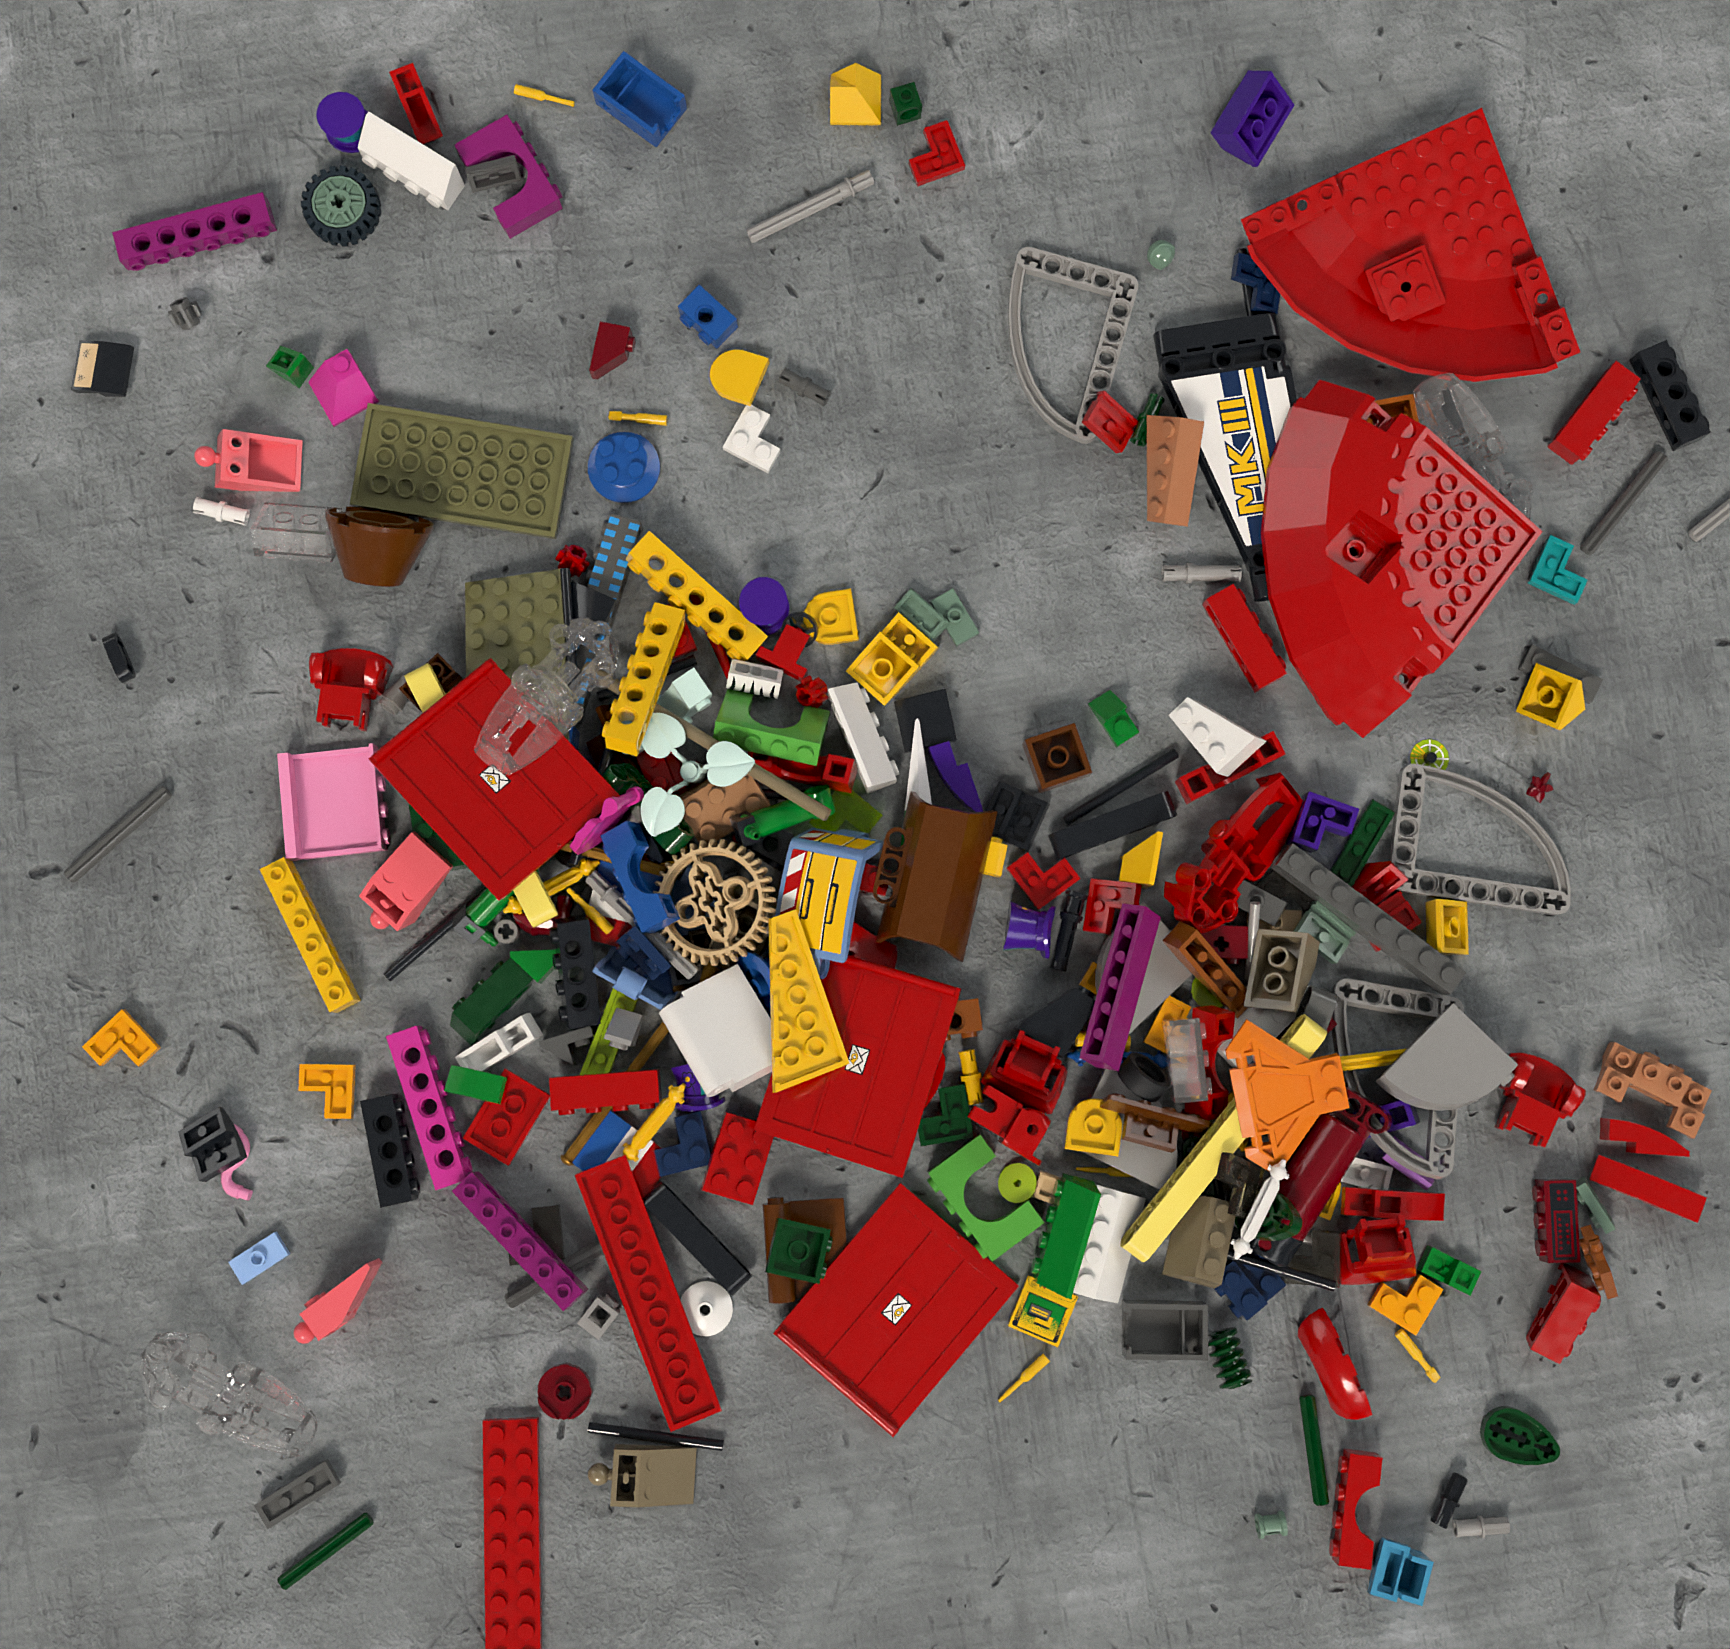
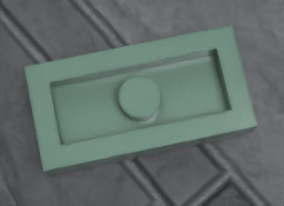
(1599, 1214)

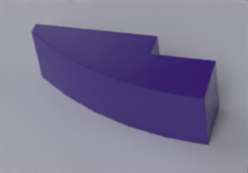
(956, 778)

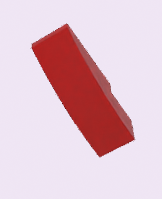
(416, 104)
(1640, 1138)

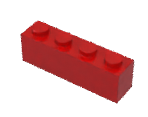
(1594, 412)
(1244, 637)
(605, 1090)

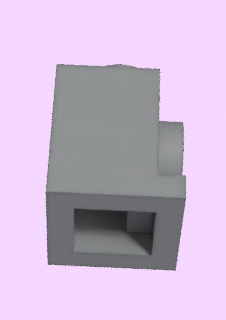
(592, 1322)

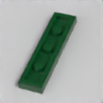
(1362, 842)

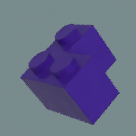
(1317, 815)

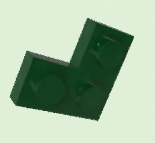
(952, 1123)

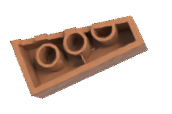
(1171, 467)

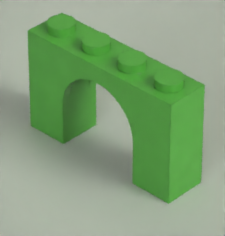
(795, 743)
(994, 1235)

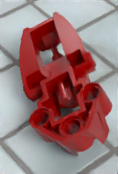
(1234, 854)

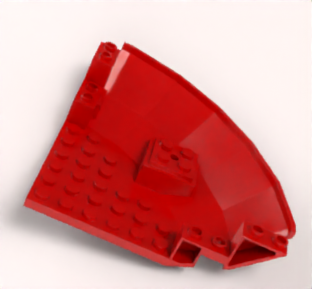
(1425, 217)
(1426, 541)

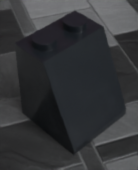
(1060, 1019)

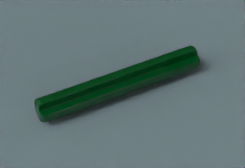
(1314, 1450)
(325, 1551)

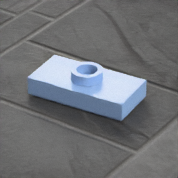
(259, 1258)

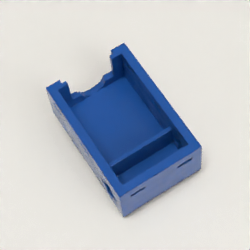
(639, 99)

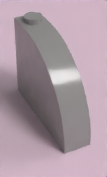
(1161, 978)
(1448, 1065)
(1137, 1160)

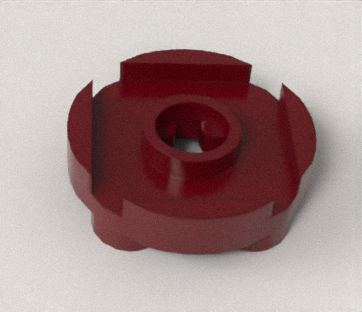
(564, 1407)

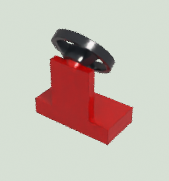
(790, 647)

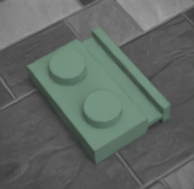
(1327, 929)

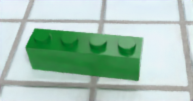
(1066, 1234)

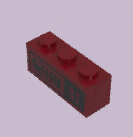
(1556, 1220)

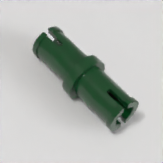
(1151, 408)

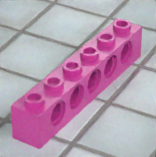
(400, 1046)

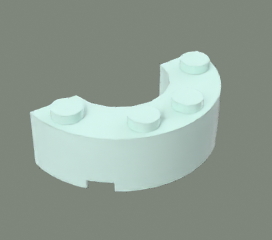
(684, 697)

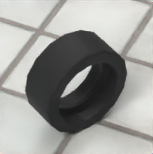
(1143, 1077)

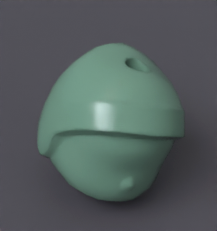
(1160, 254)

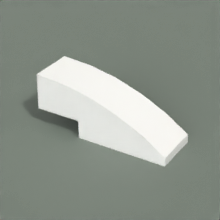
(500, 1044)

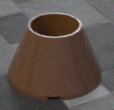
(376, 544)

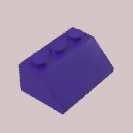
(1253, 117)

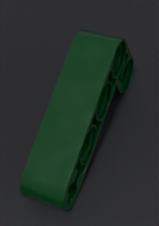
(625, 776)

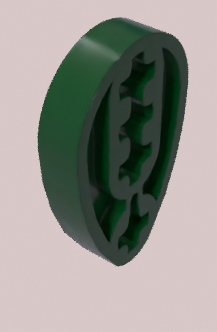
(1272, 1227)
(1509, 1449)

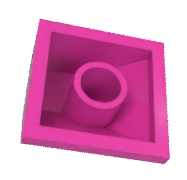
(342, 388)

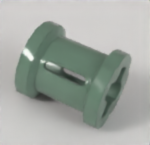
(1271, 1524)

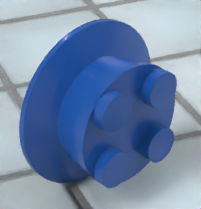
(623, 467)
(758, 975)

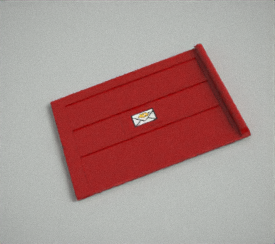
(489, 819)
(894, 1041)
(896, 1309)

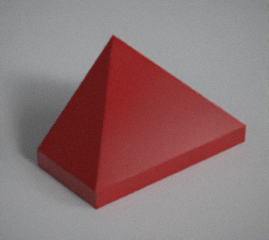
(1379, 880)

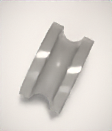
(512, 925)

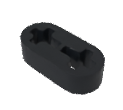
(118, 657)

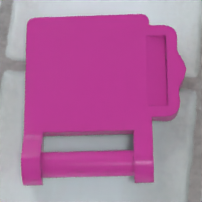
(612, 812)

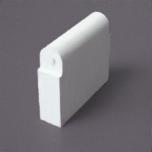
(722, 1031)

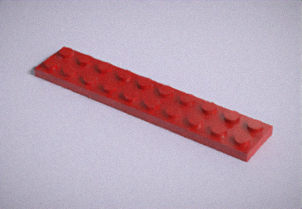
(648, 1293)
(512, 1533)

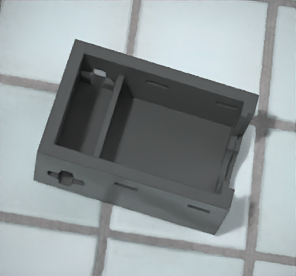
(1164, 1330)

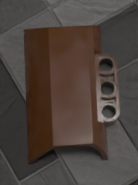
(935, 875)

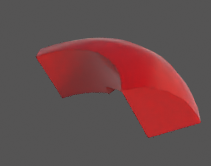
(864, 946)
(1333, 1367)

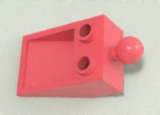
(261, 460)
(405, 883)
(332, 1310)

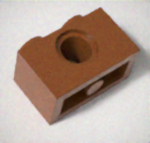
(970, 1019)

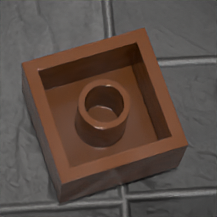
(1057, 758)

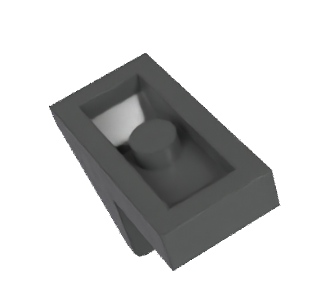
(561, 1044)

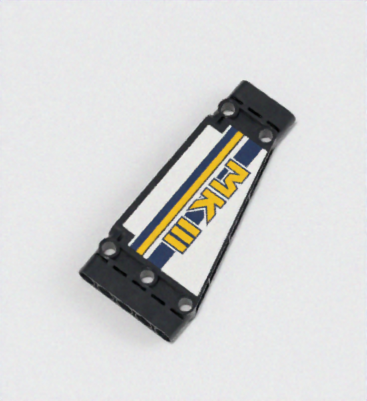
(1240, 411)

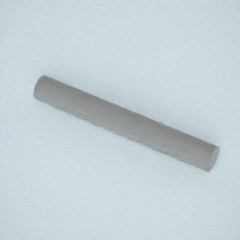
(1253, 926)

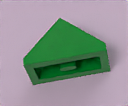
(290, 365)
(535, 962)

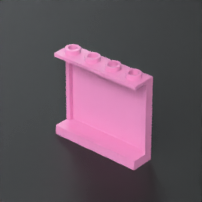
(332, 804)

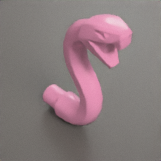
(229, 1186)

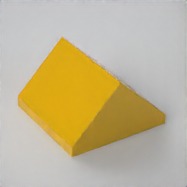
(1447, 926)

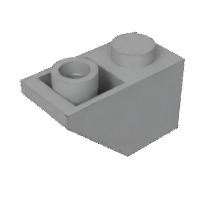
(624, 1029)

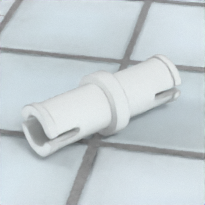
(221, 511)

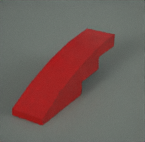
(1648, 1188)

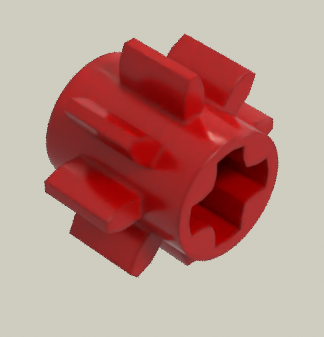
(573, 558)
(812, 692)

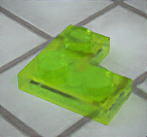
(849, 808)

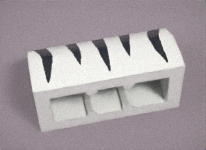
(754, 678)

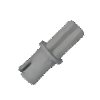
(1481, 1526)

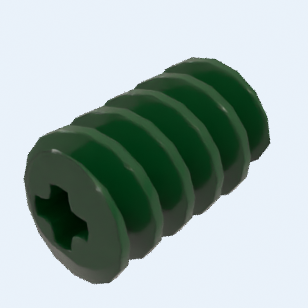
(1229, 1358)

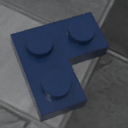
(1264, 296)
(691, 1150)

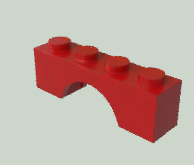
(830, 770)
(1206, 780)
(1219, 1028)
(1358, 1474)

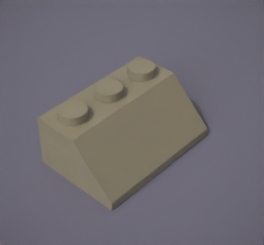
(1200, 1243)

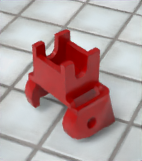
(348, 683)
(1027, 1072)
(1538, 1098)
(1011, 1123)
(1383, 1252)

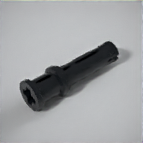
(1070, 918)

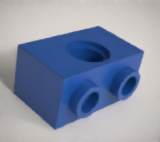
(701, 303)

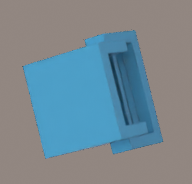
(1399, 1572)

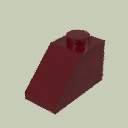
(610, 348)

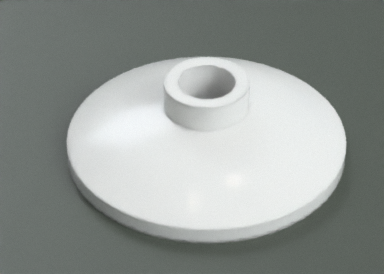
(716, 1298)

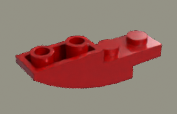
(1391, 1203)

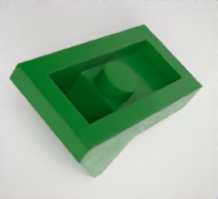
(1113, 718)

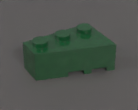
(489, 1000)

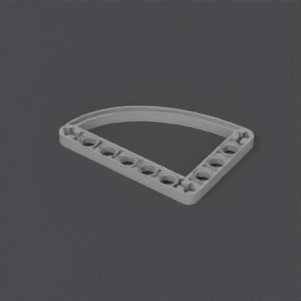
(1112, 289)
(1511, 809)
(1341, 1046)

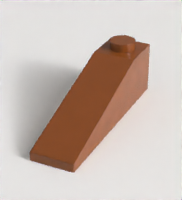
(1207, 966)

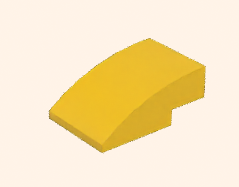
(892, 659)

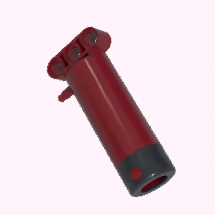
(1318, 1169)

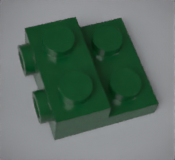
(799, 1251)

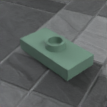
(922, 615)
(961, 625)

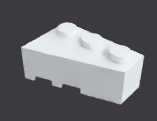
(1214, 736)

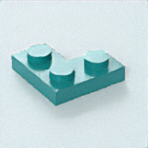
(1550, 572)

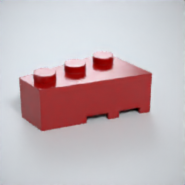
(1564, 1315)

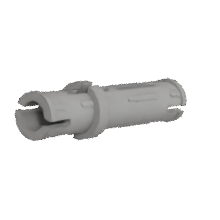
(1200, 573)

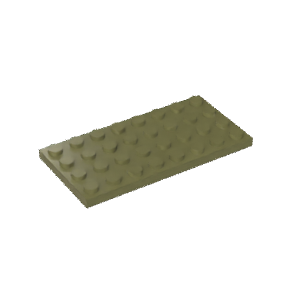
(461, 471)
(512, 620)

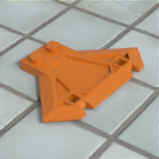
(1280, 1092)

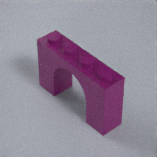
(538, 196)

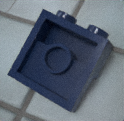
(642, 953)
(1248, 1287)

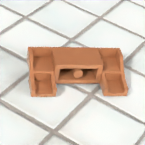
(1663, 1083)

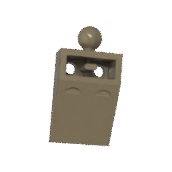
(656, 1475)

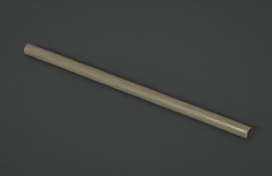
(756, 772)

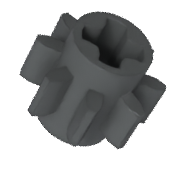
(184, 313)

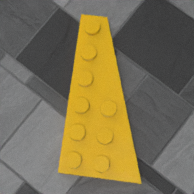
(802, 1023)

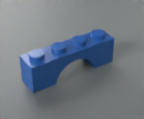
(625, 848)

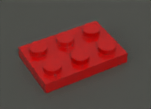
(505, 1126)
(737, 1159)

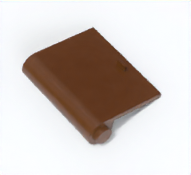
(823, 1213)

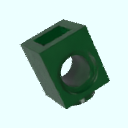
(905, 103)

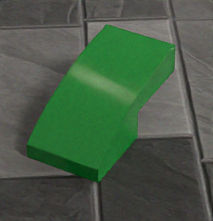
(475, 1084)
(1448, 1270)

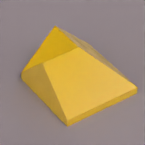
(855, 96)
(1552, 697)
(1141, 862)

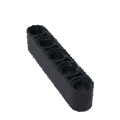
(1112, 825)
(696, 1238)

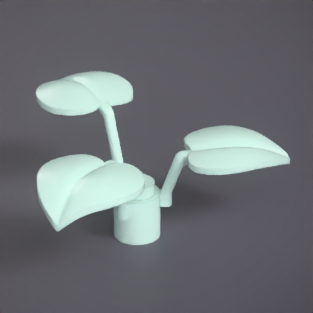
(725, 767)

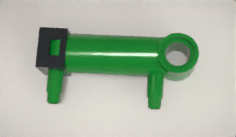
(750, 827)
(473, 919)

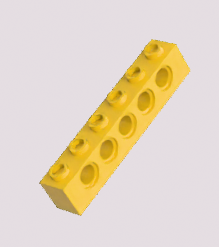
(693, 584)
(629, 737)
(310, 935)

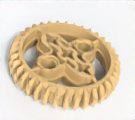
(725, 906)

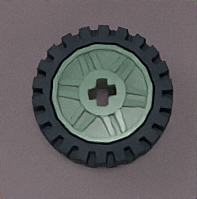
(323, 202)

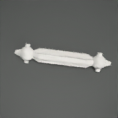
(1259, 1209)

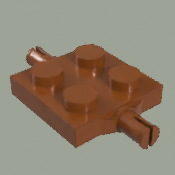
(1596, 1261)

